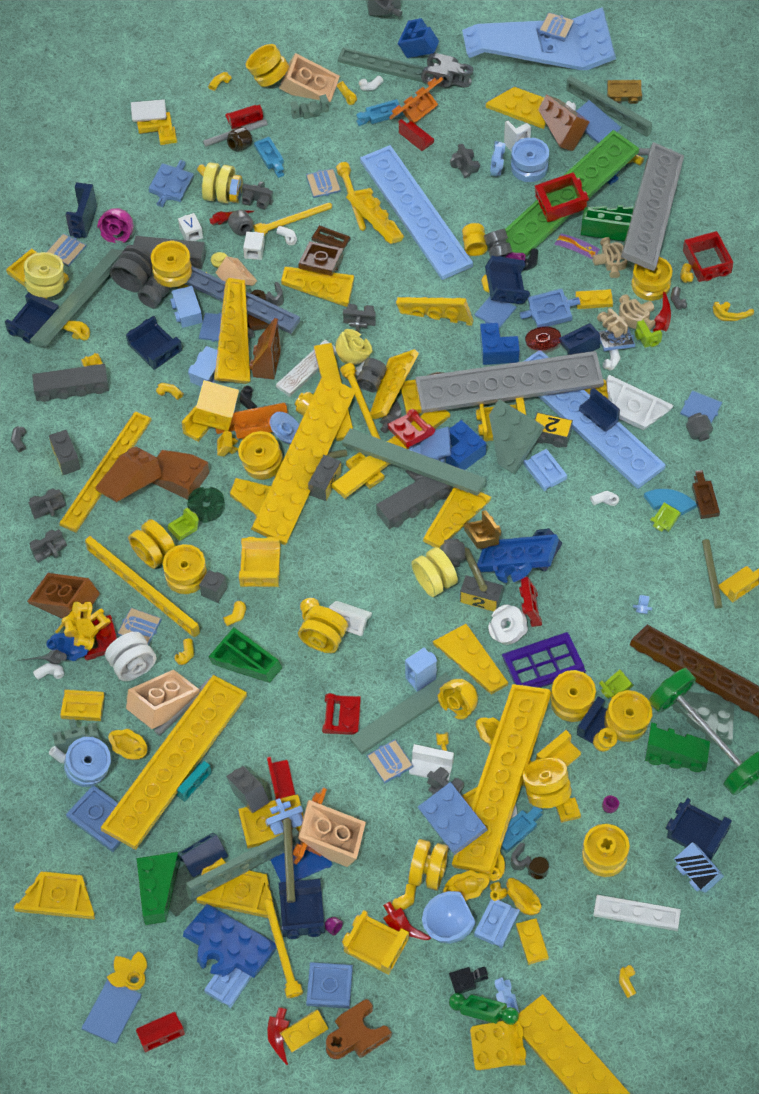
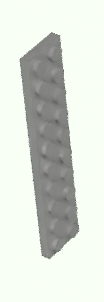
(652, 207)
(509, 381)

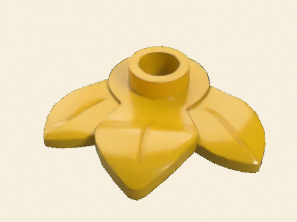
(128, 969)

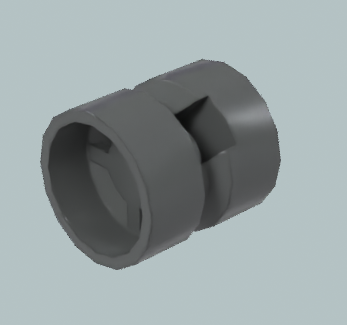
(498, 243)
(152, 293)
(371, 375)

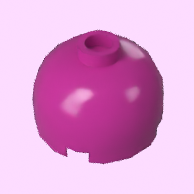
(113, 222)

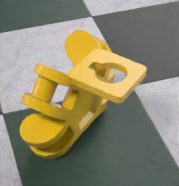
(82, 628)

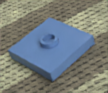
(329, 985)

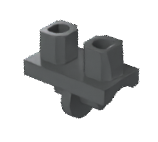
(463, 160)
(258, 193)
(359, 318)
(46, 504)
(47, 546)
(437, 781)

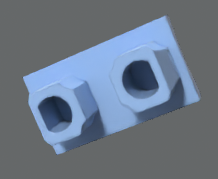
(276, 821)

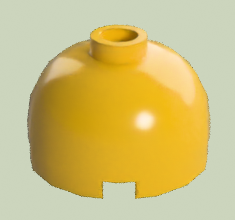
(458, 694)

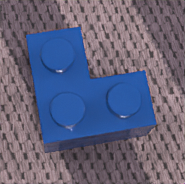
(417, 39)
(496, 348)
(466, 446)

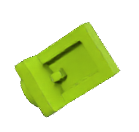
(647, 338)
(665, 518)
(184, 525)
(616, 683)

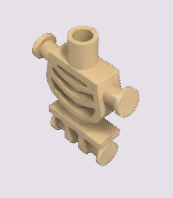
(611, 253)
(629, 313)

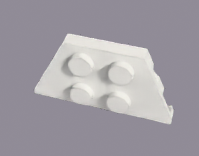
(634, 404)

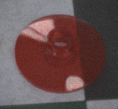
(542, 338)

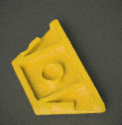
(519, 105)
(241, 894)
(57, 896)

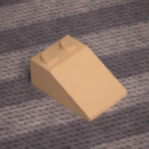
(308, 79)
(160, 698)
(332, 833)

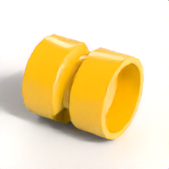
(474, 240)

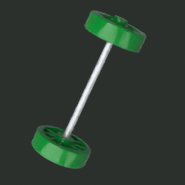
(673, 690)

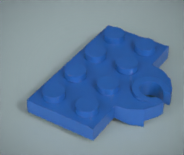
(518, 556)
(228, 943)

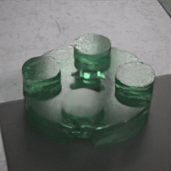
(206, 495)

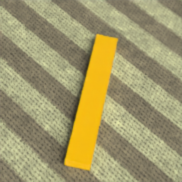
(371, 466)
(89, 496)
(142, 587)

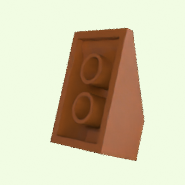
(267, 352)
(181, 472)
(129, 473)
(59, 592)

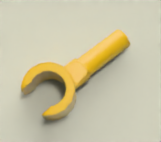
(442, 739)

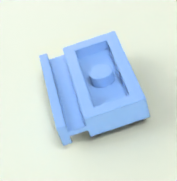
(545, 470)
(496, 923)
(229, 987)

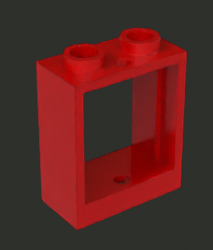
(564, 209)
(703, 243)

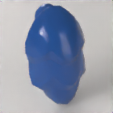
(66, 645)

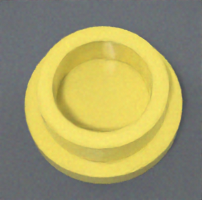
(217, 259)

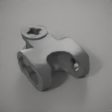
(448, 69)

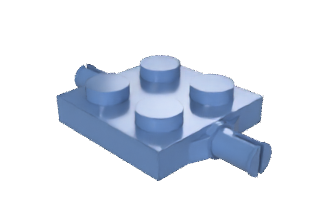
(171, 183)
(550, 308)

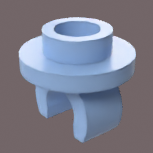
(642, 605)

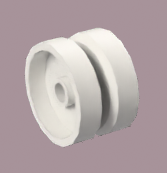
(130, 656)

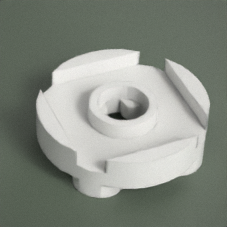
(515, 631)

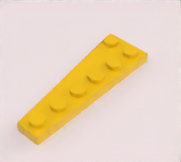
(233, 348)

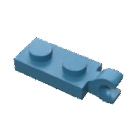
(378, 113)
(270, 155)
(520, 827)

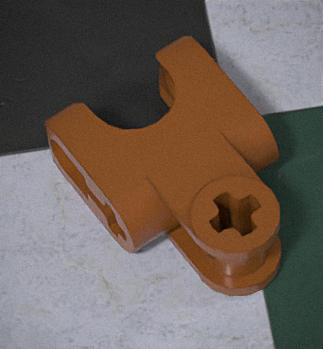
(354, 1034)

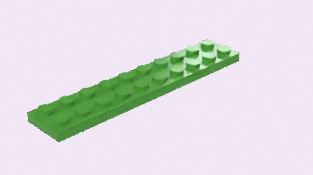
(593, 170)

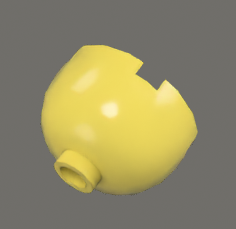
(352, 347)

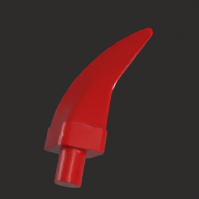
(221, 217)
(663, 319)
(397, 920)
(275, 1026)

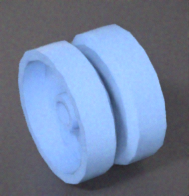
(529, 159)
(85, 773)

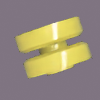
(217, 182)
(44, 274)
(434, 572)

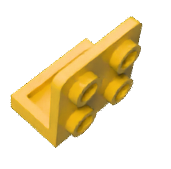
(497, 1045)

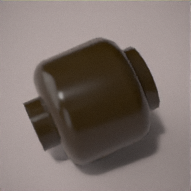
(239, 139)

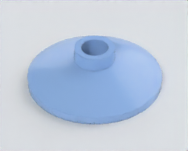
(283, 426)

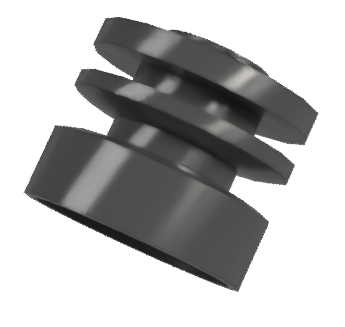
(132, 268)

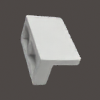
(148, 110)
(514, 134)
(354, 616)
(430, 759)

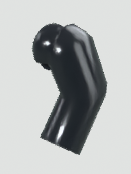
(532, 260)
(245, 397)

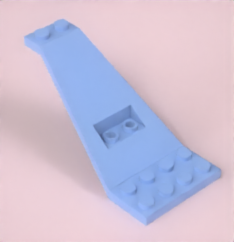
(583, 49)

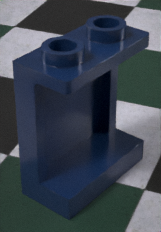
(80, 221)
(506, 280)
(31, 317)
(153, 343)
(697, 827)
(306, 913)

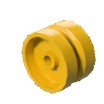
(267, 65)
(171, 263)
(651, 284)
(260, 455)
(151, 543)
(184, 568)
(323, 629)
(572, 695)
(628, 715)
(547, 783)
(605, 850)
(430, 865)

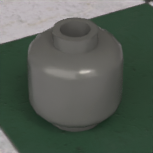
(240, 222)
(699, 427)
(455, 551)

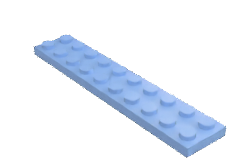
(416, 212)
(616, 445)

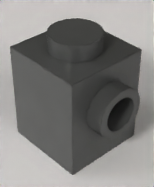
(213, 586)

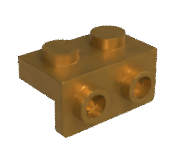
(624, 90)
(483, 532)

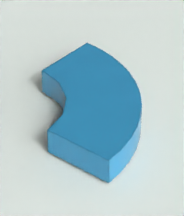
(671, 497)

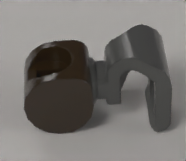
(278, 301)
(536, 868)

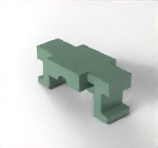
(309, 110)
(70, 737)

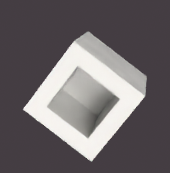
(190, 227)
(254, 245)

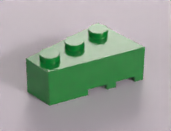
(606, 222)
(245, 657)
(676, 750)
(156, 885)

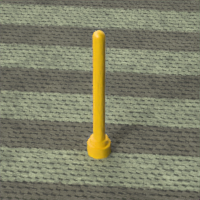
(343, 170)
(264, 228)
(348, 371)
(292, 988)

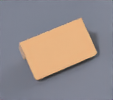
(233, 268)

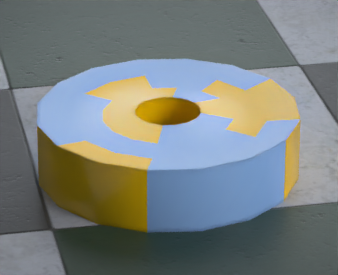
(235, 188)

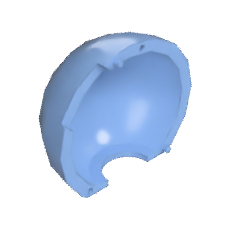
(448, 918)

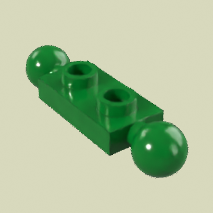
(483, 1009)

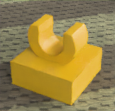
(167, 135)
(91, 360)
(225, 443)
(568, 810)

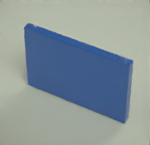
(308, 865)

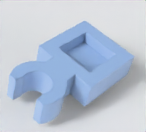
(504, 994)

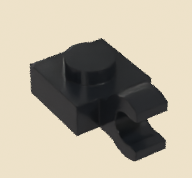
(464, 980)

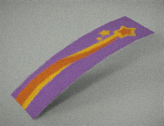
(577, 245)

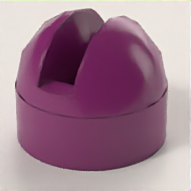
(610, 804)
(333, 925)

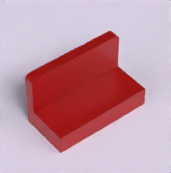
(244, 116)
(415, 135)
(281, 778)
(160, 1031)

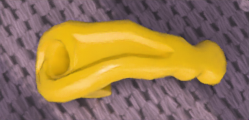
(722, 313)
(79, 329)

